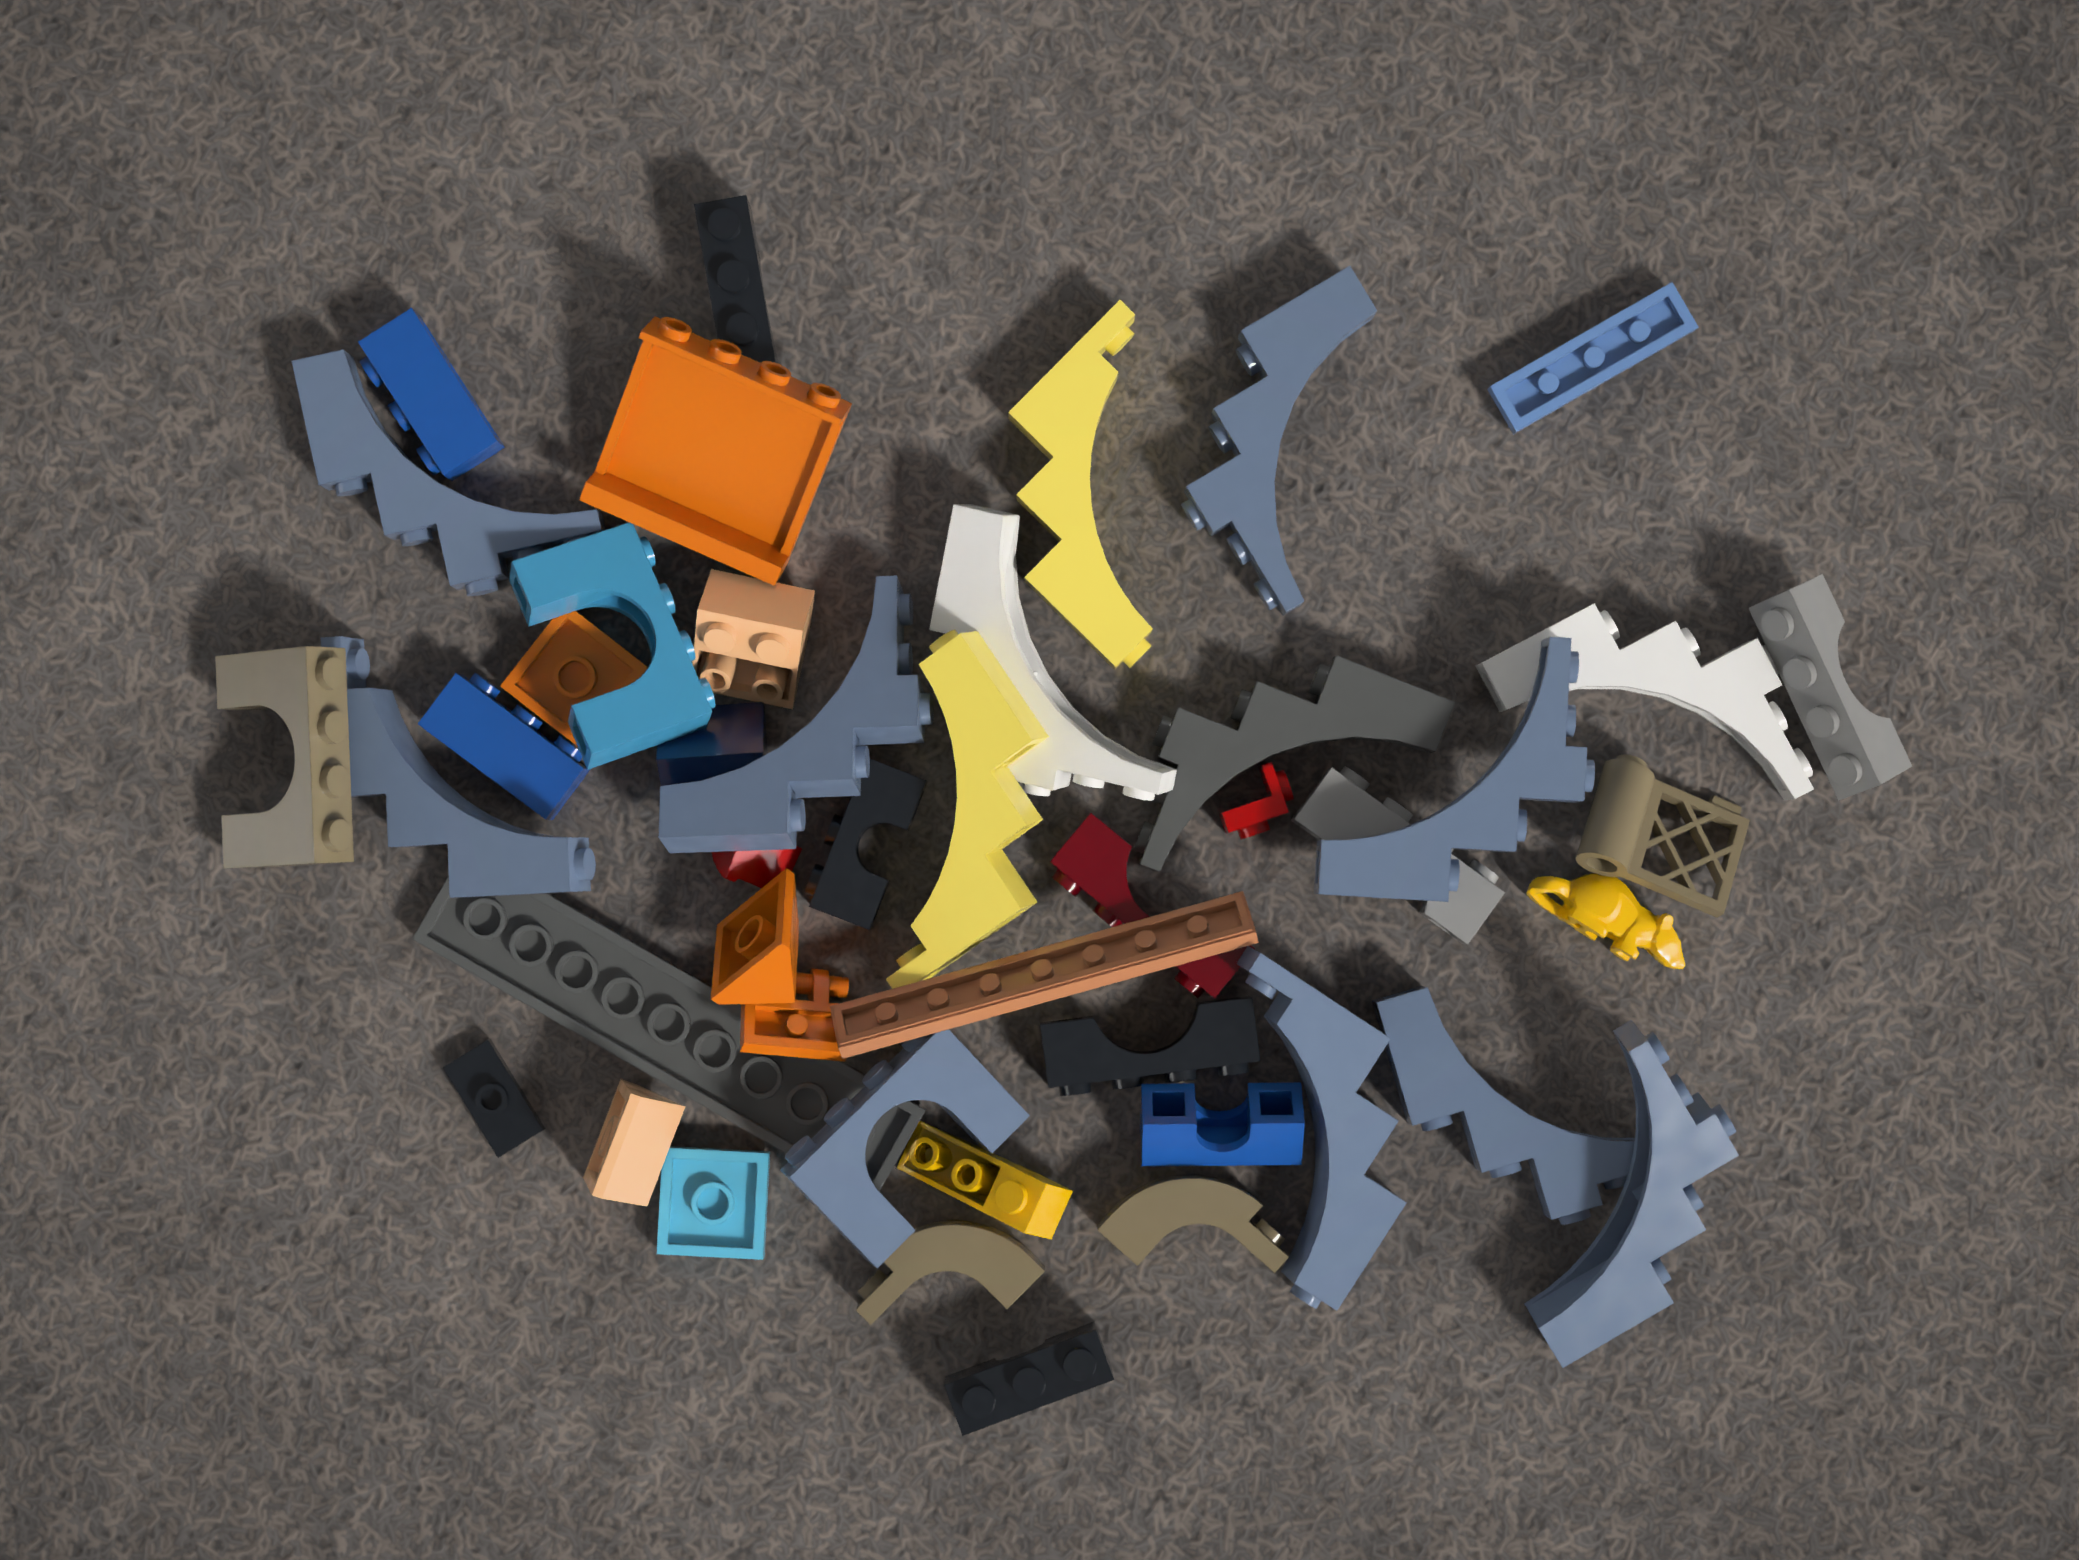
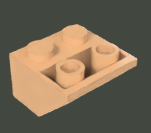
(752, 637)

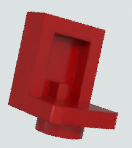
(1253, 817)

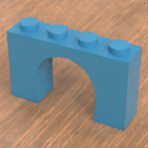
(617, 574)

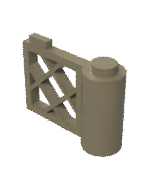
(1625, 816)

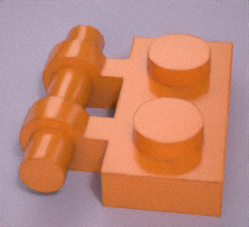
(796, 1028)

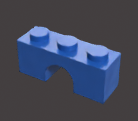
(1257, 1132)

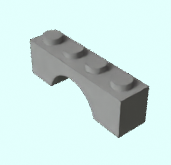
(1802, 639)
(1344, 811)

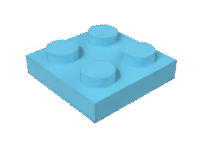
(713, 1203)

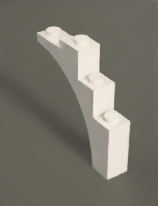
(982, 595)
(1665, 666)

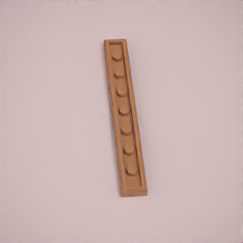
(1043, 974)

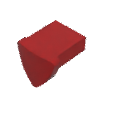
(755, 866)

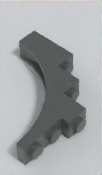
(1348, 705)

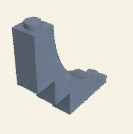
(424, 810)
(1346, 1207)

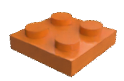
(569, 666)

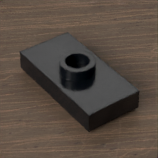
(494, 1098)

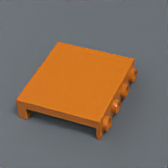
(716, 449)

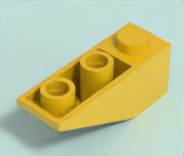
(985, 1181)

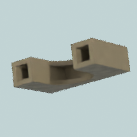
(316, 813)

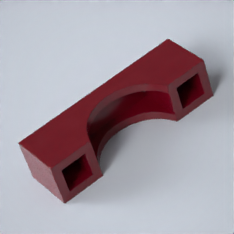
(1097, 863)

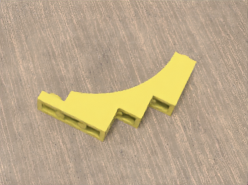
(1062, 423)
(988, 733)

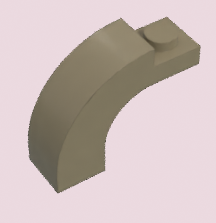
(1188, 1199)
(955, 1246)

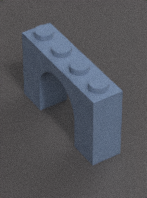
(833, 1164)

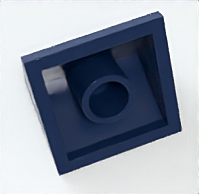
(729, 742)

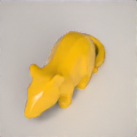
(1609, 909)

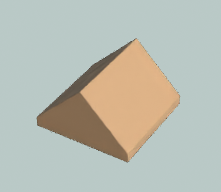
(632, 1145)

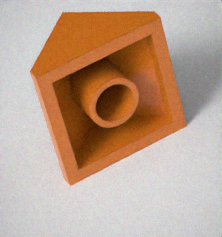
(759, 947)

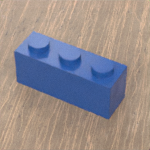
(429, 396)
(505, 744)

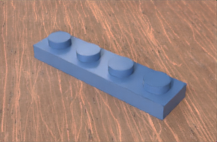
(1592, 358)

